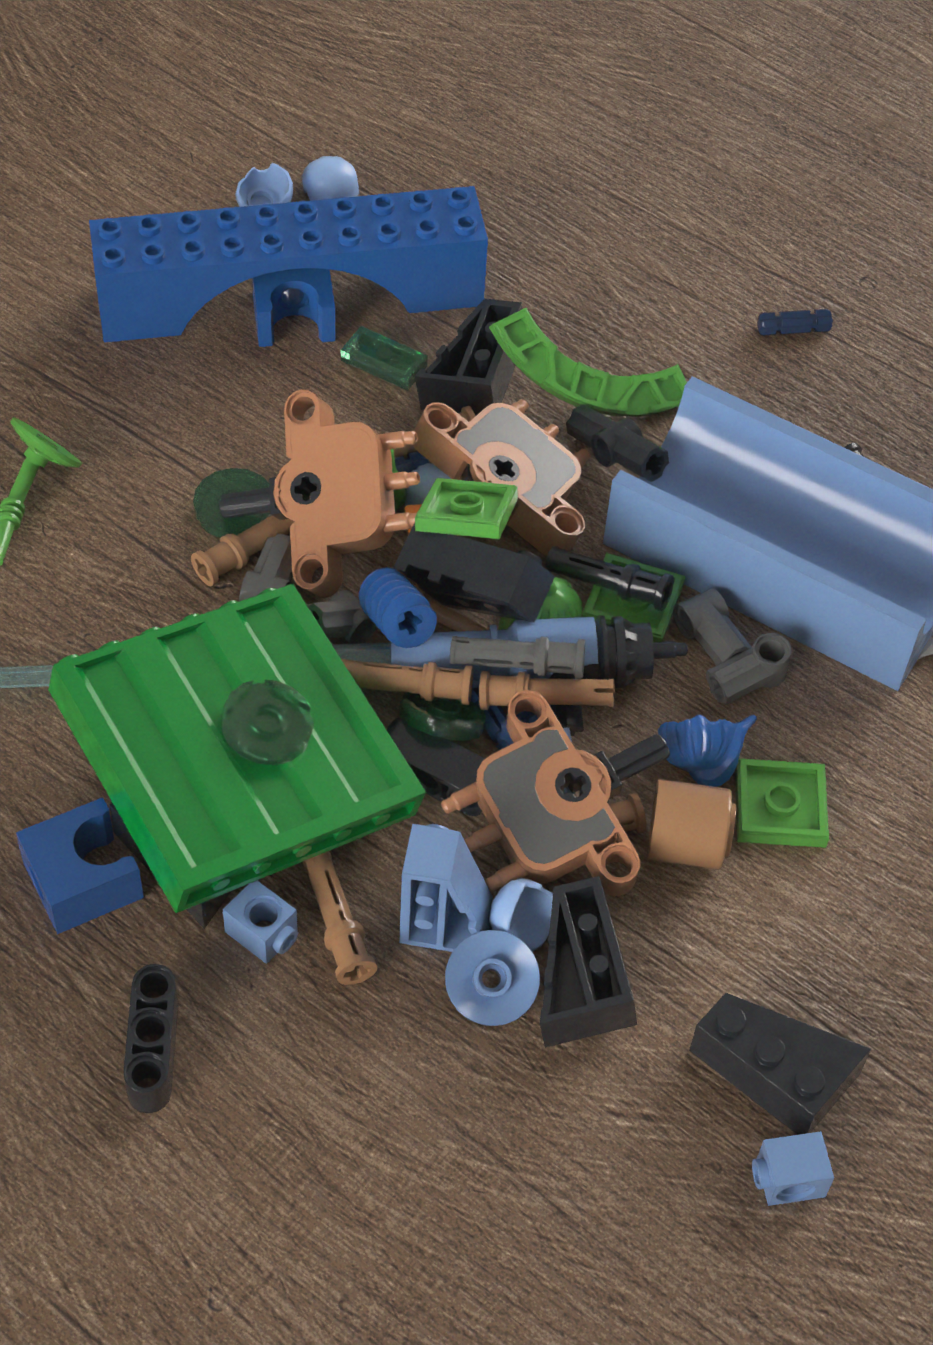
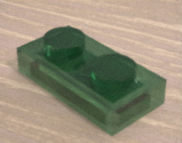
(383, 357)

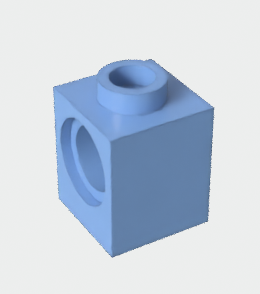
(261, 904)
(793, 1168)

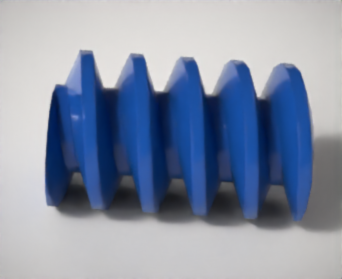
(397, 608)

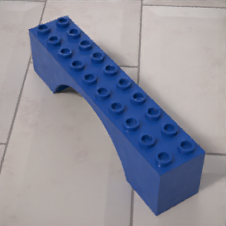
(169, 265)

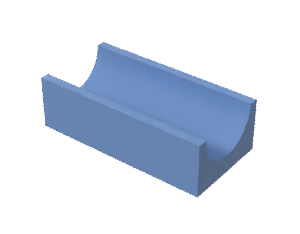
(786, 532)

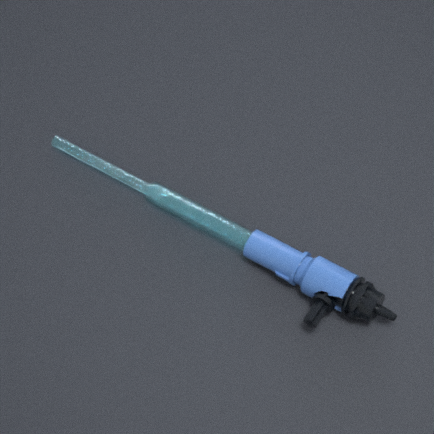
(612, 651)

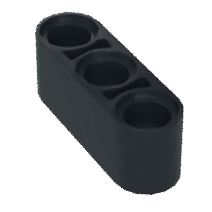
(437, 762)
(157, 1057)

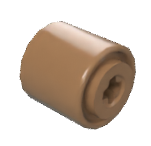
(691, 824)

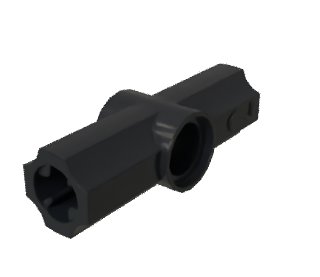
(617, 442)

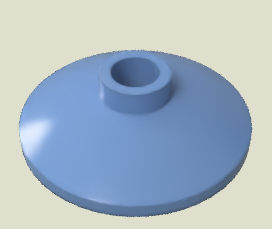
(516, 971)

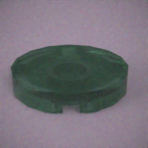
(209, 494)
(443, 717)
(267, 722)

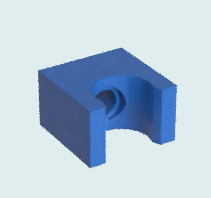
(293, 292)
(65, 882)

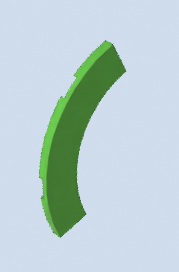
(580, 383)

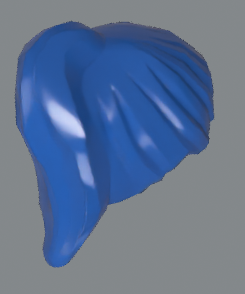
(706, 748)

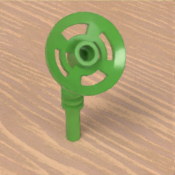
(39, 452)

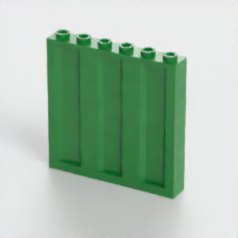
(190, 801)

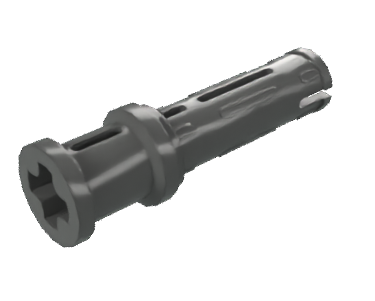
(540, 656)

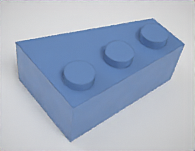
(441, 890)

